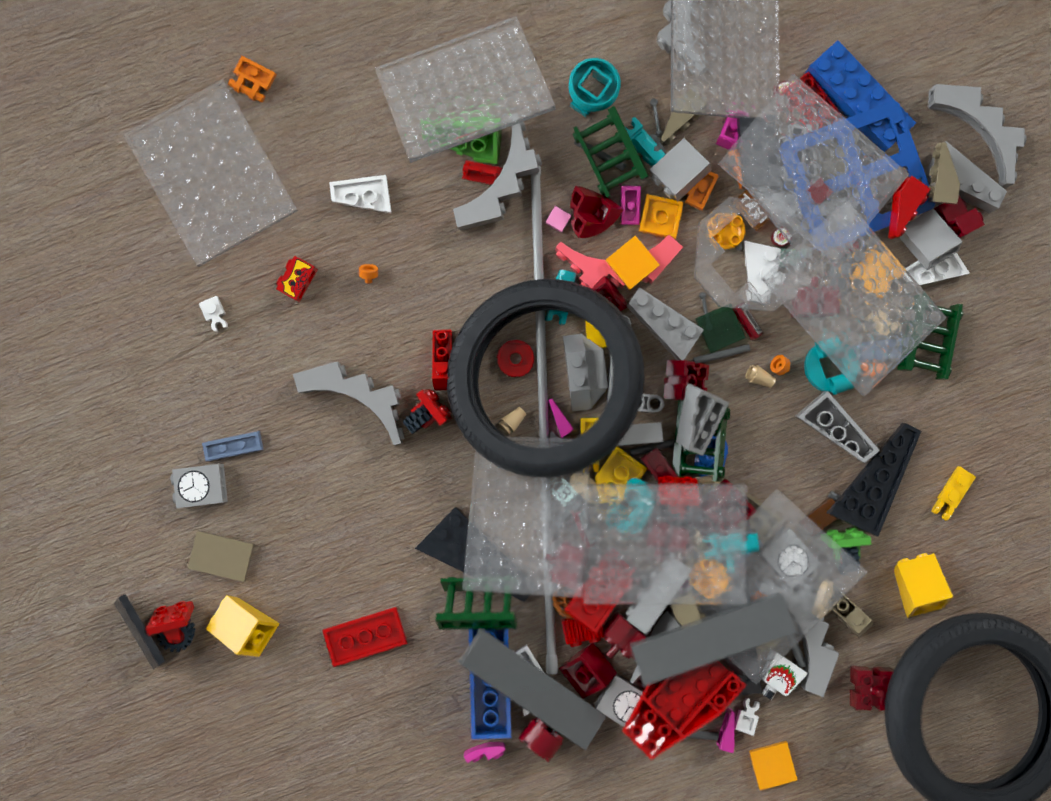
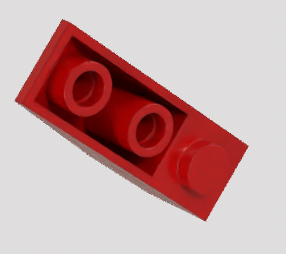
(905, 203)
(440, 357)

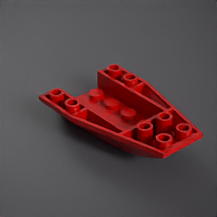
(680, 706)

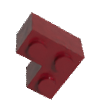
(959, 218)

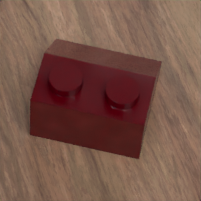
(588, 671)

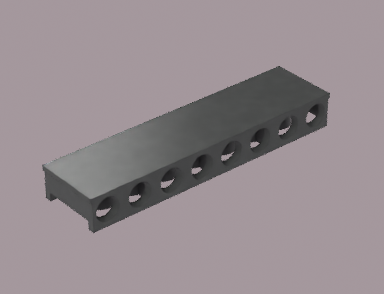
(712, 638)
(532, 689)

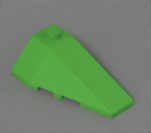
(483, 149)

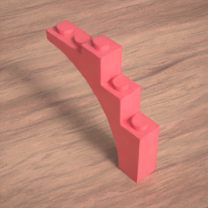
(595, 269)

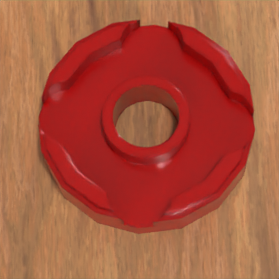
(512, 347)

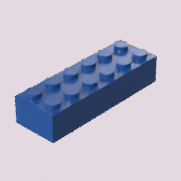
(855, 91)
(489, 706)

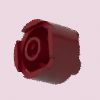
(540, 740)

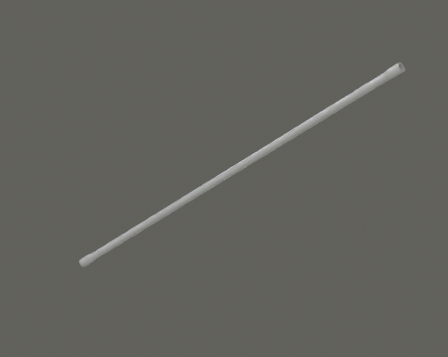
(551, 657)

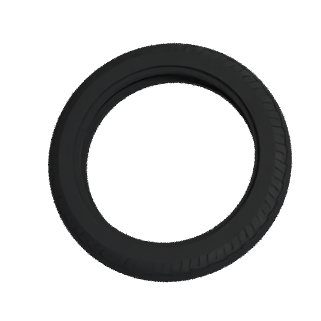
(483, 327)
(906, 694)

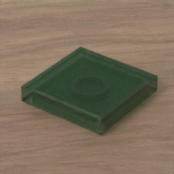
(720, 328)

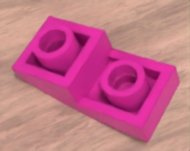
(491, 750)

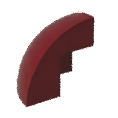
(592, 212)

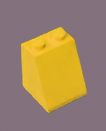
(921, 585)
(242, 627)

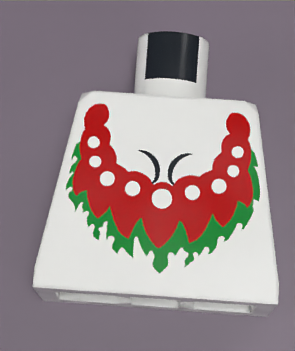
(782, 678)

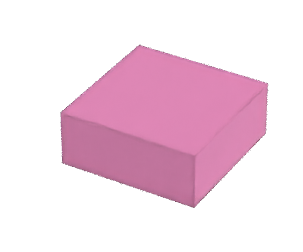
(558, 219)

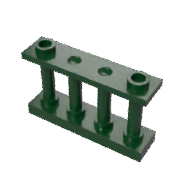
(629, 153)
(946, 350)
(680, 453)
(469, 620)

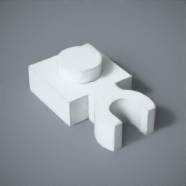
(213, 310)
(746, 720)

